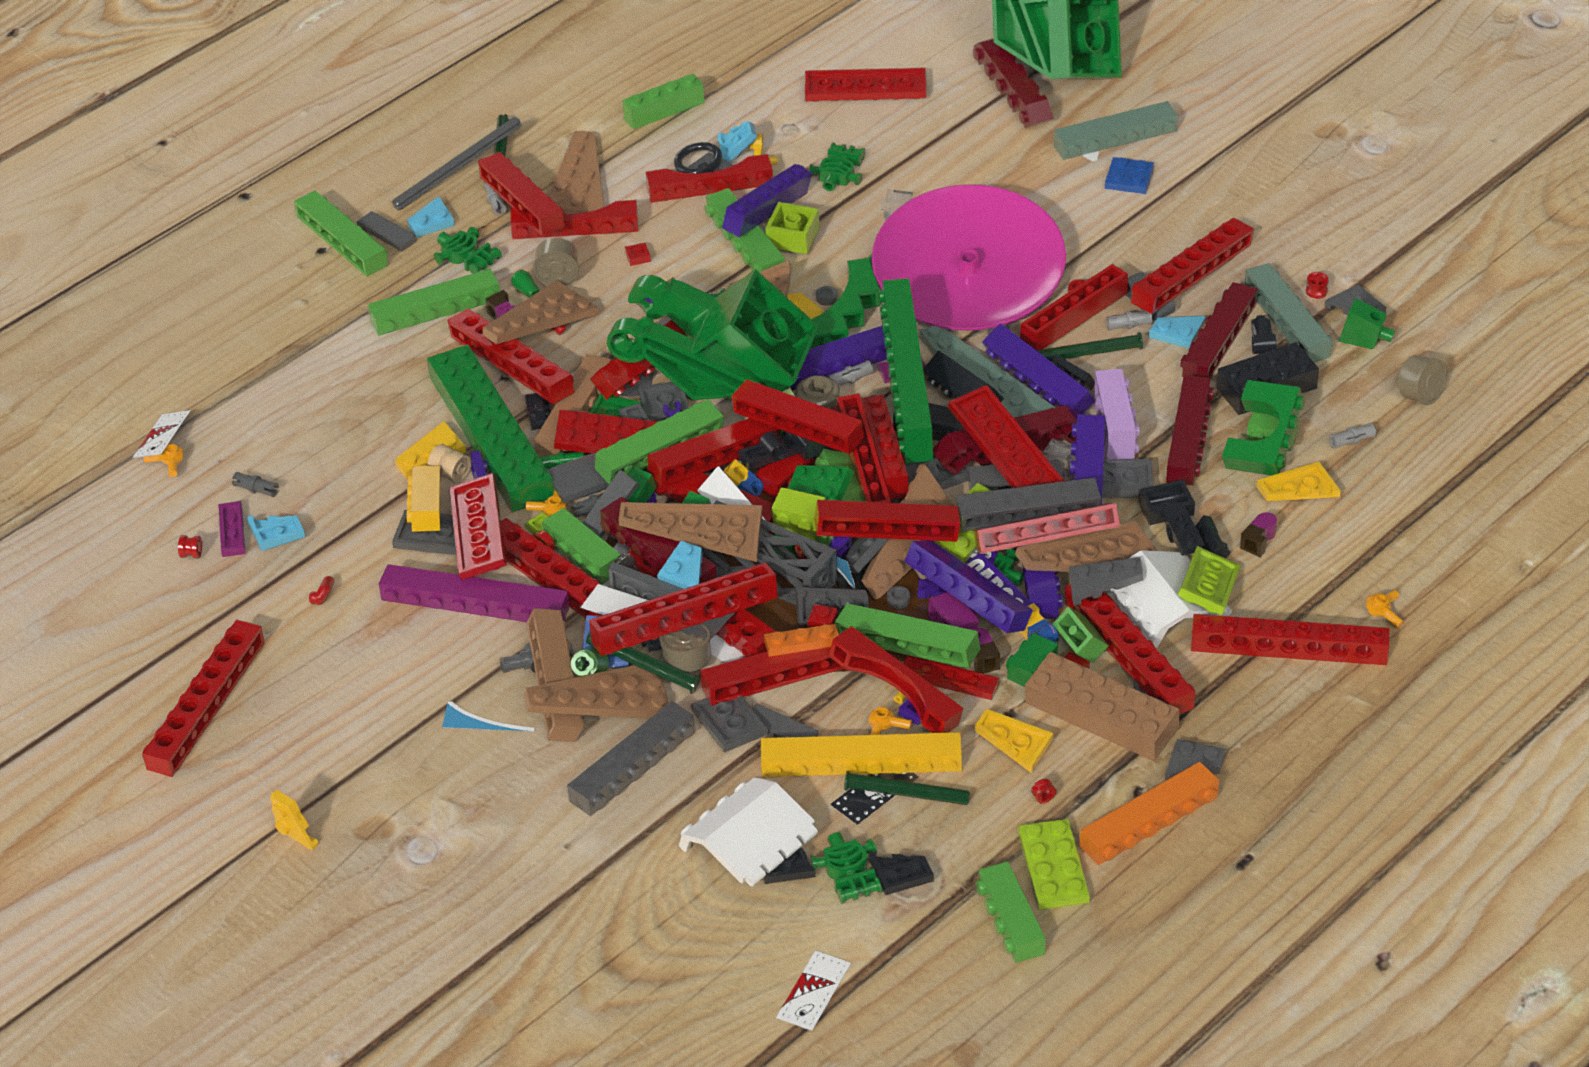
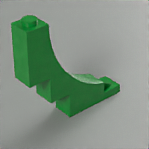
(848, 310)

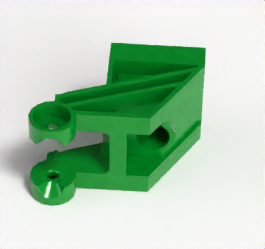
(1061, 36)
(728, 338)

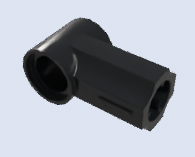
(1262, 335)

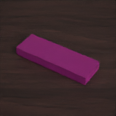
(231, 529)

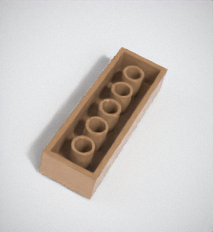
(1102, 706)

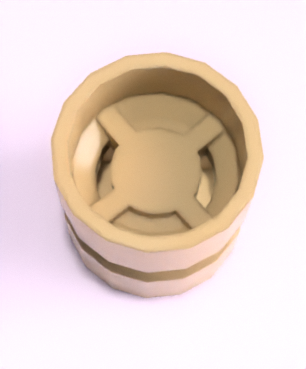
(451, 462)

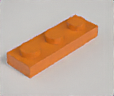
(800, 639)

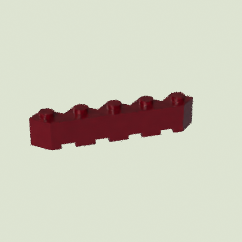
(1013, 81)
(959, 448)

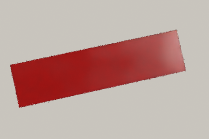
(954, 678)

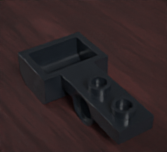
(775, 448)
(1174, 506)

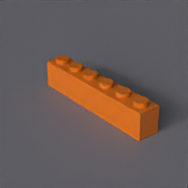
(1149, 813)

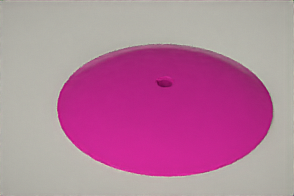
(971, 256)

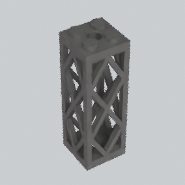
(816, 571)

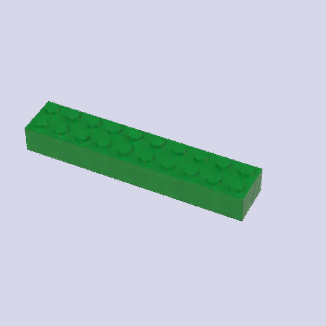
(906, 371)
(490, 427)

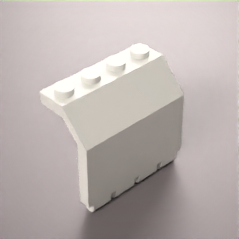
(1154, 601)
(752, 830)

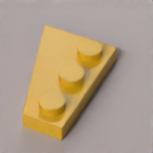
(419, 452)
(1299, 483)
(1015, 738)

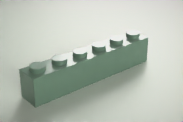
(1115, 130)
(1288, 312)

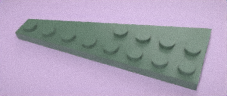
(1017, 397)

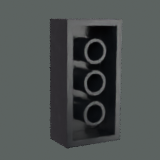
(1282, 366)

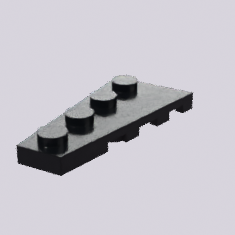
(792, 868)

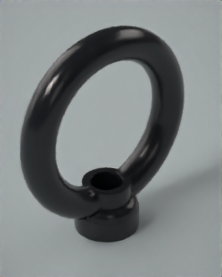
(703, 167)

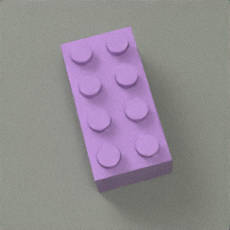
(1115, 404)

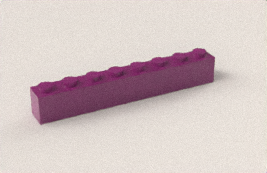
(469, 595)

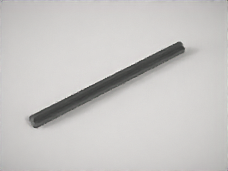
(456, 163)

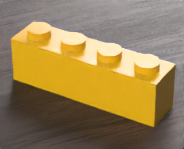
(424, 498)

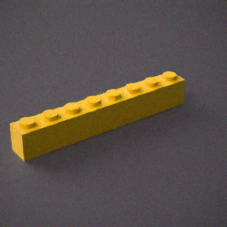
(861, 754)

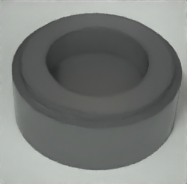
(826, 295)
(898, 597)

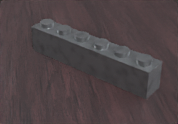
(1022, 503)
(631, 758)

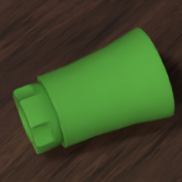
(597, 662)

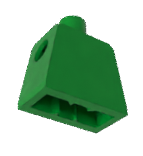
(1365, 326)

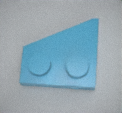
(737, 140)
(430, 219)
(1177, 330)
(275, 530)
(683, 566)

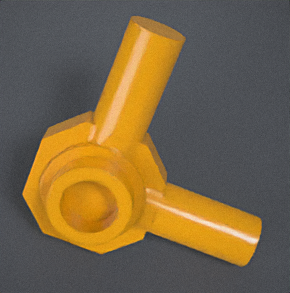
(171, 456)
(549, 507)
(1379, 605)
(883, 718)

